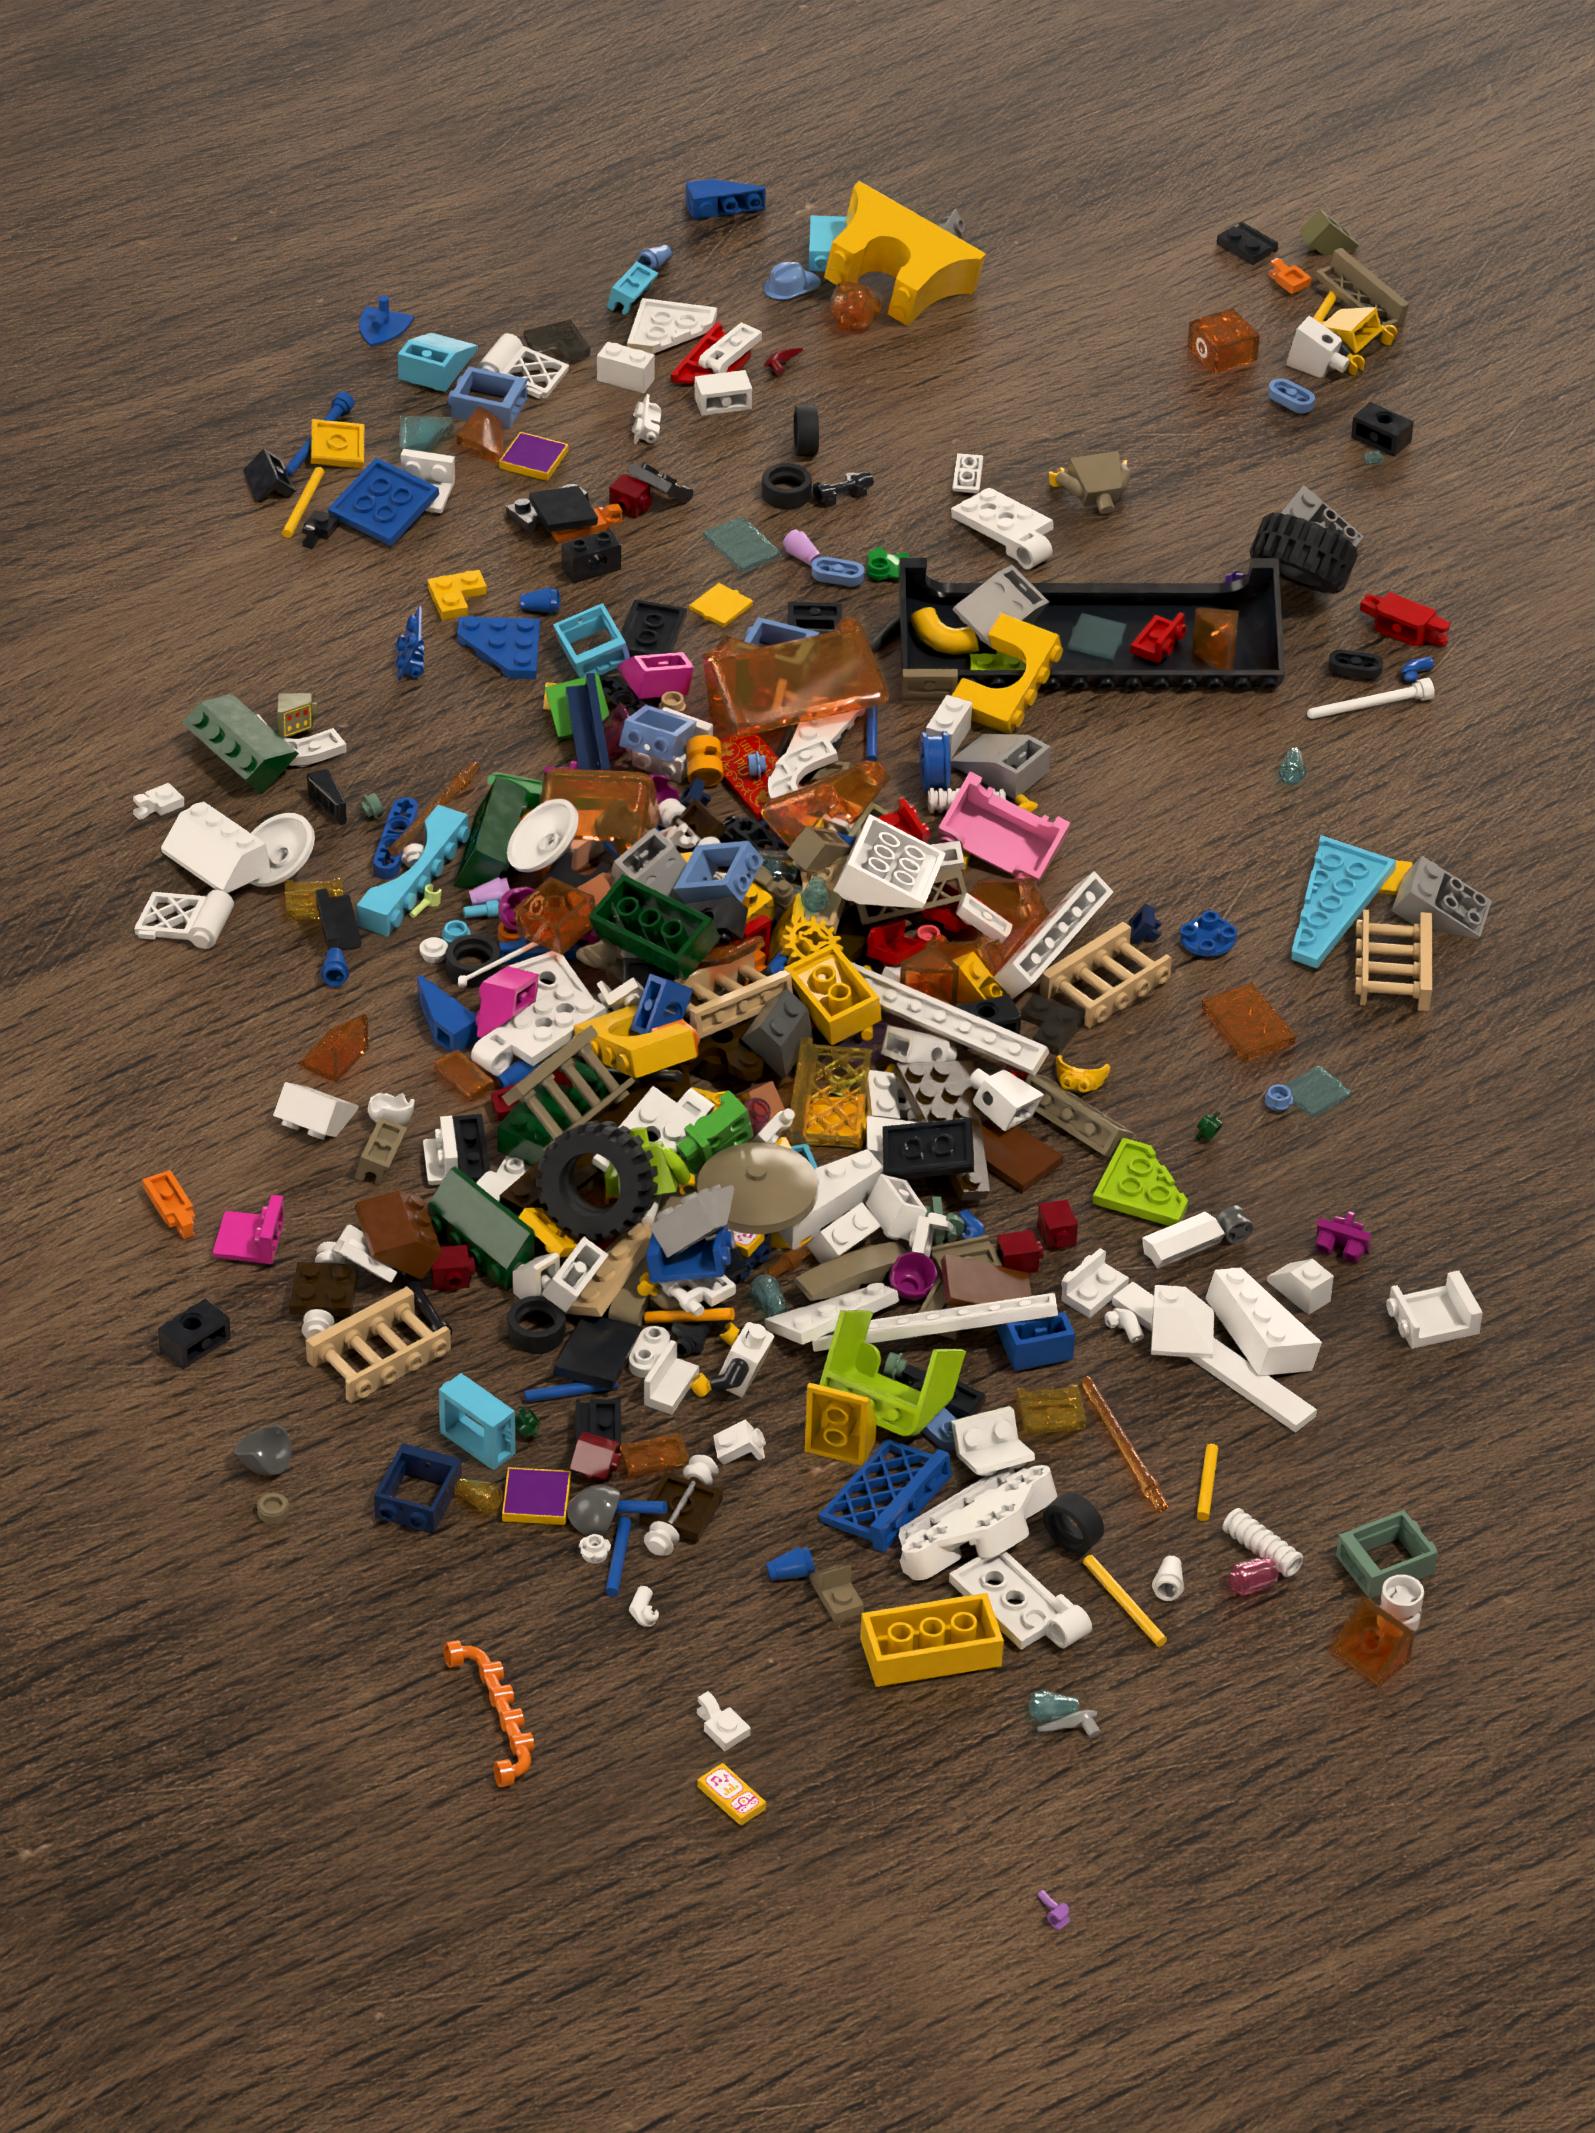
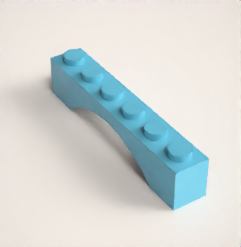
(388, 903)

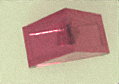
(613, 728)

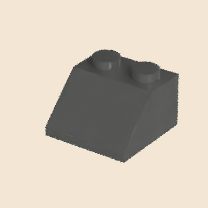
(778, 1031)

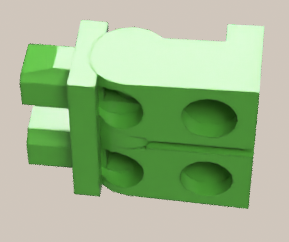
(714, 1132)

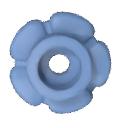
(756, 764)
(1278, 1097)

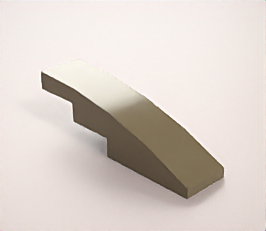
(849, 1271)

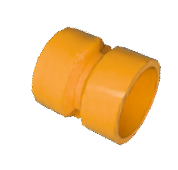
(704, 759)

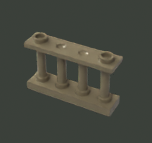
(563, 1062)

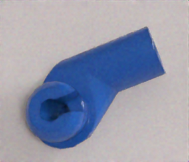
(777, 964)

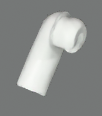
(1127, 1320)
(641, 1610)

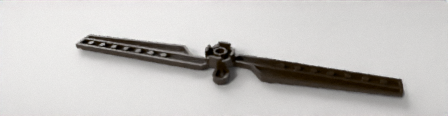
(718, 1055)

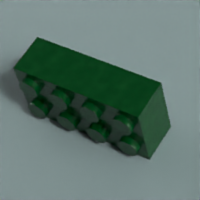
(654, 927)
(523, 1134)

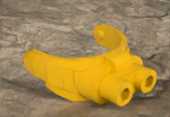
(1080, 1079)

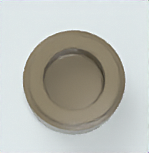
(273, 1508)

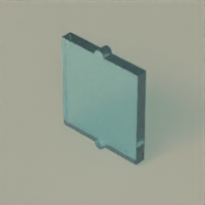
(1097, 636)
(1317, 1091)

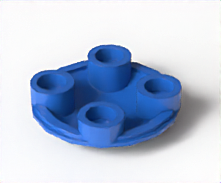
(1208, 935)

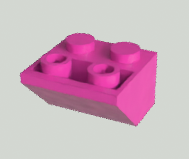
(657, 673)
(504, 997)

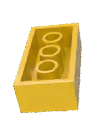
(931, 1639)

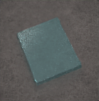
(741, 543)

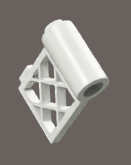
(507, 358)
(202, 922)

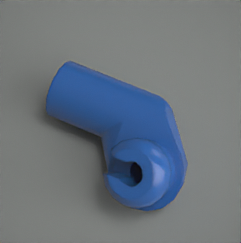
(1413, 666)
(973, 1226)

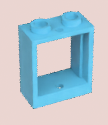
(601, 658)
(489, 1444)

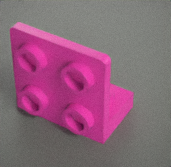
(251, 1235)

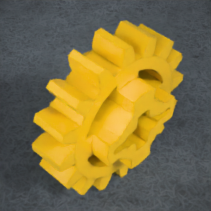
(810, 938)

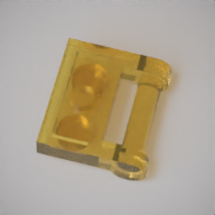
(302, 897)
(1051, 1409)

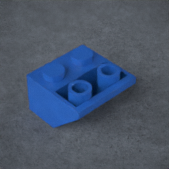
(1038, 1341)

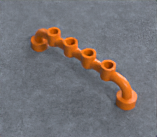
(500, 1697)

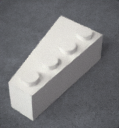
(840, 1189)
(1261, 1325)

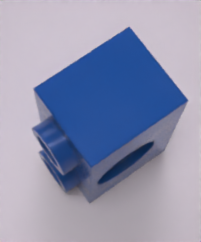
(660, 1004)

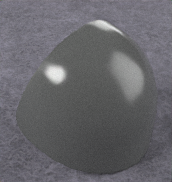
(265, 1450)
(593, 1509)

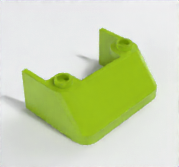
(854, 1368)

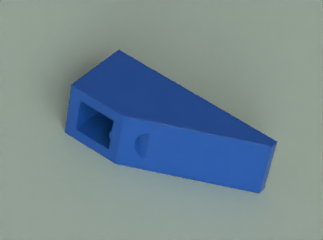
(719, 198)
(448, 1020)

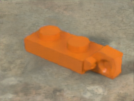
(606, 517)
(171, 1202)

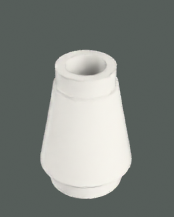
(1169, 1579)

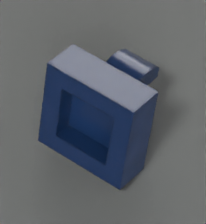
(693, 791)
(1144, 925)

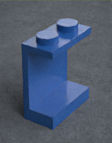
(696, 1262)

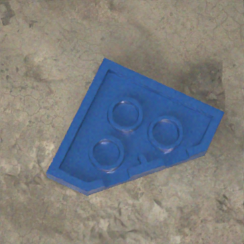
(503, 642)

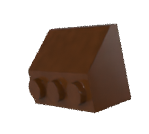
(399, 1232)

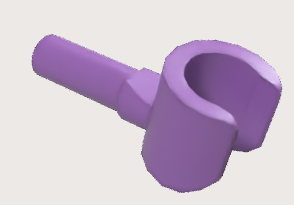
(1058, 1915)

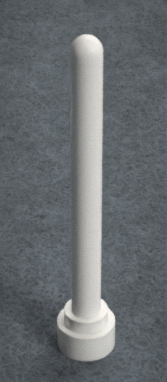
(1422, 690)

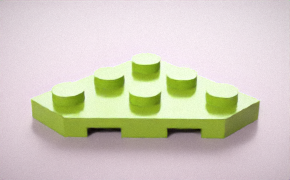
(1140, 1186)

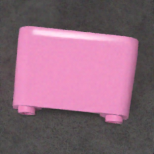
(1002, 831)

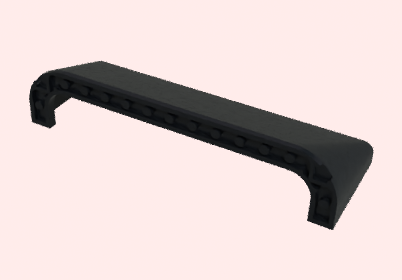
(1257, 647)

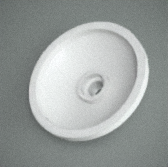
(543, 836)
(288, 845)

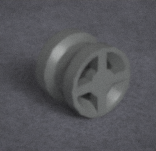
(1235, 1224)

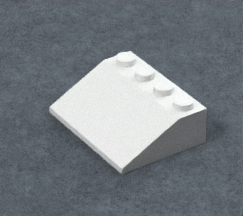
(888, 867)

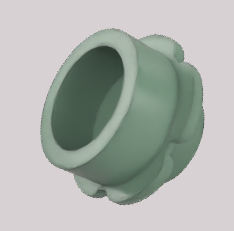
(372, 806)
(894, 1365)

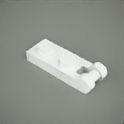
(730, 348)

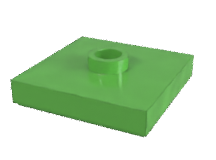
(559, 708)

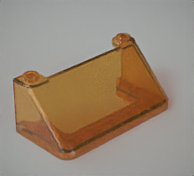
(794, 680)

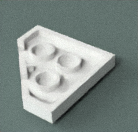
(668, 323)

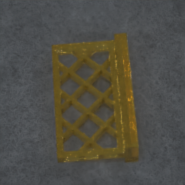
(804, 1098)

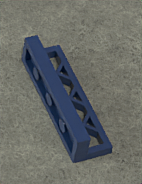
(587, 725)

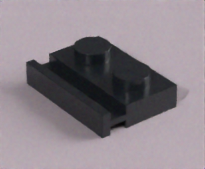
(1247, 243)
(599, 1418)

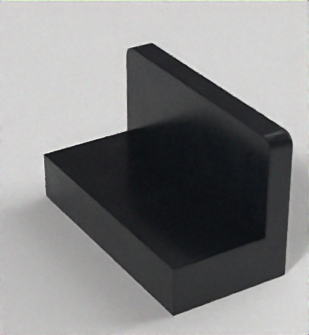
(266, 474)
(337, 921)

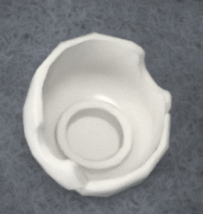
(391, 1108)

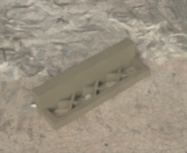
(1366, 285)
(943, 876)
(1078, 1116)

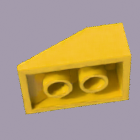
(834, 994)
(839, 1424)

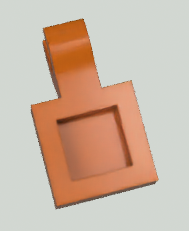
(1289, 278)

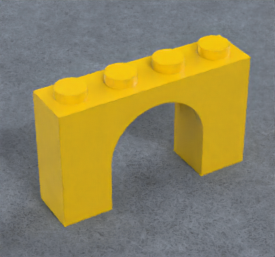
(1005, 707)
(636, 1053)

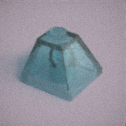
(423, 432)

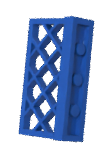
(906, 1501)

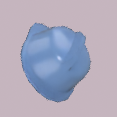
(789, 281)

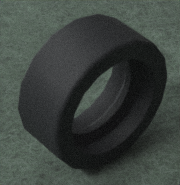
(806, 429)
(790, 474)
(470, 946)
(536, 1340)
(1082, 1513)

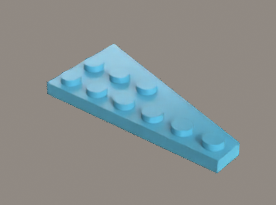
(1337, 893)

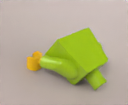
(669, 1166)

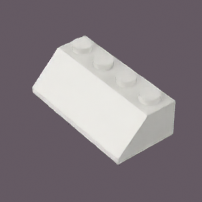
(216, 848)

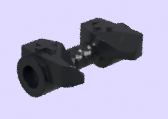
(856, 485)
(692, 1337)

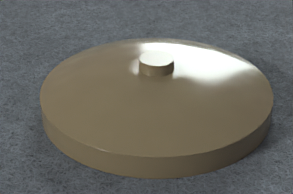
(769, 1182)

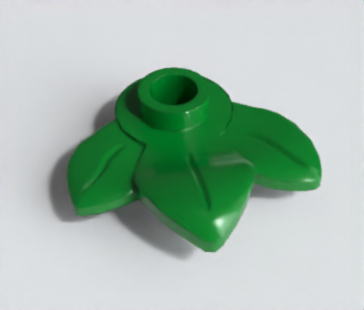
(883, 565)

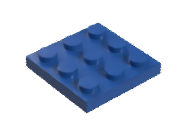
(383, 501)

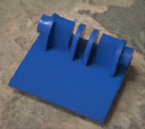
(411, 648)

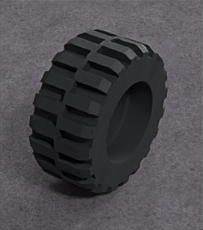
(1306, 552)
(560, 1188)

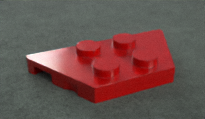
(689, 367)

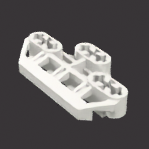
(985, 1514)

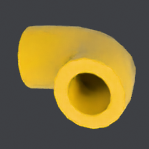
(941, 637)

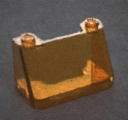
(837, 793)
(608, 803)
(1012, 899)

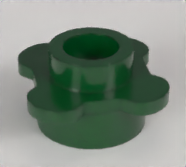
(1209, 1126)
(527, 1422)

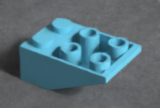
(433, 360)

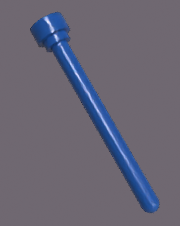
(341, 405)

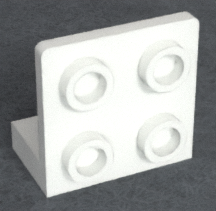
(434, 469)
(990, 1442)

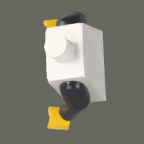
(748, 1353)

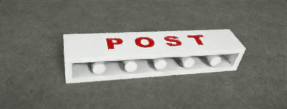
(1053, 935)

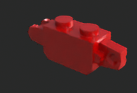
(1406, 620)

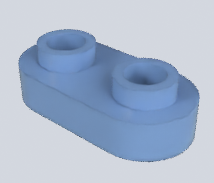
(1291, 395)
(837, 571)
(937, 1430)

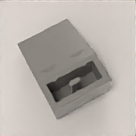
(1313, 509)
(1003, 593)
(1005, 761)
(652, 863)
(1453, 903)
(693, 1219)

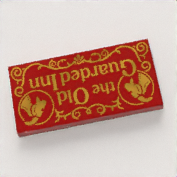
(750, 789)

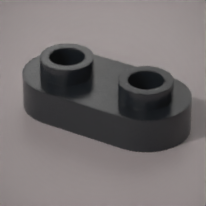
(1355, 664)

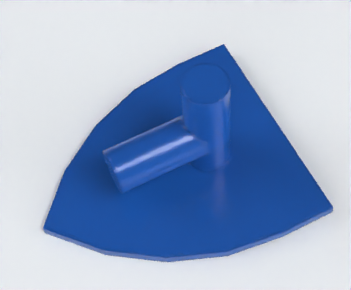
(382, 325)

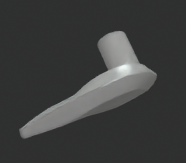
(1075, 1720)

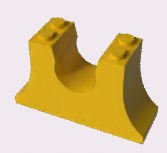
(906, 246)

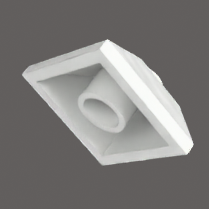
(1181, 1323)

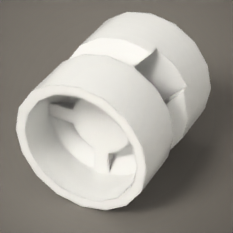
(1403, 1599)

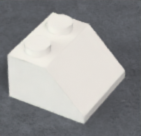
(313, 1110)

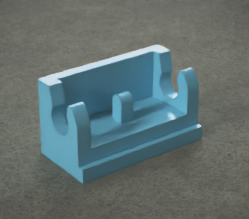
(631, 286)

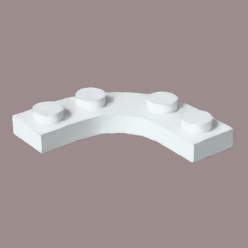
(316, 747)
(800, 762)

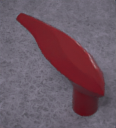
(780, 357)

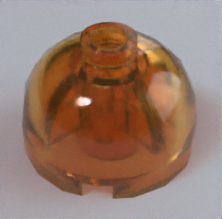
(853, 306)

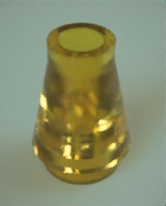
(481, 1494)

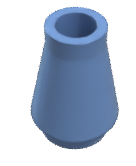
(654, 257)

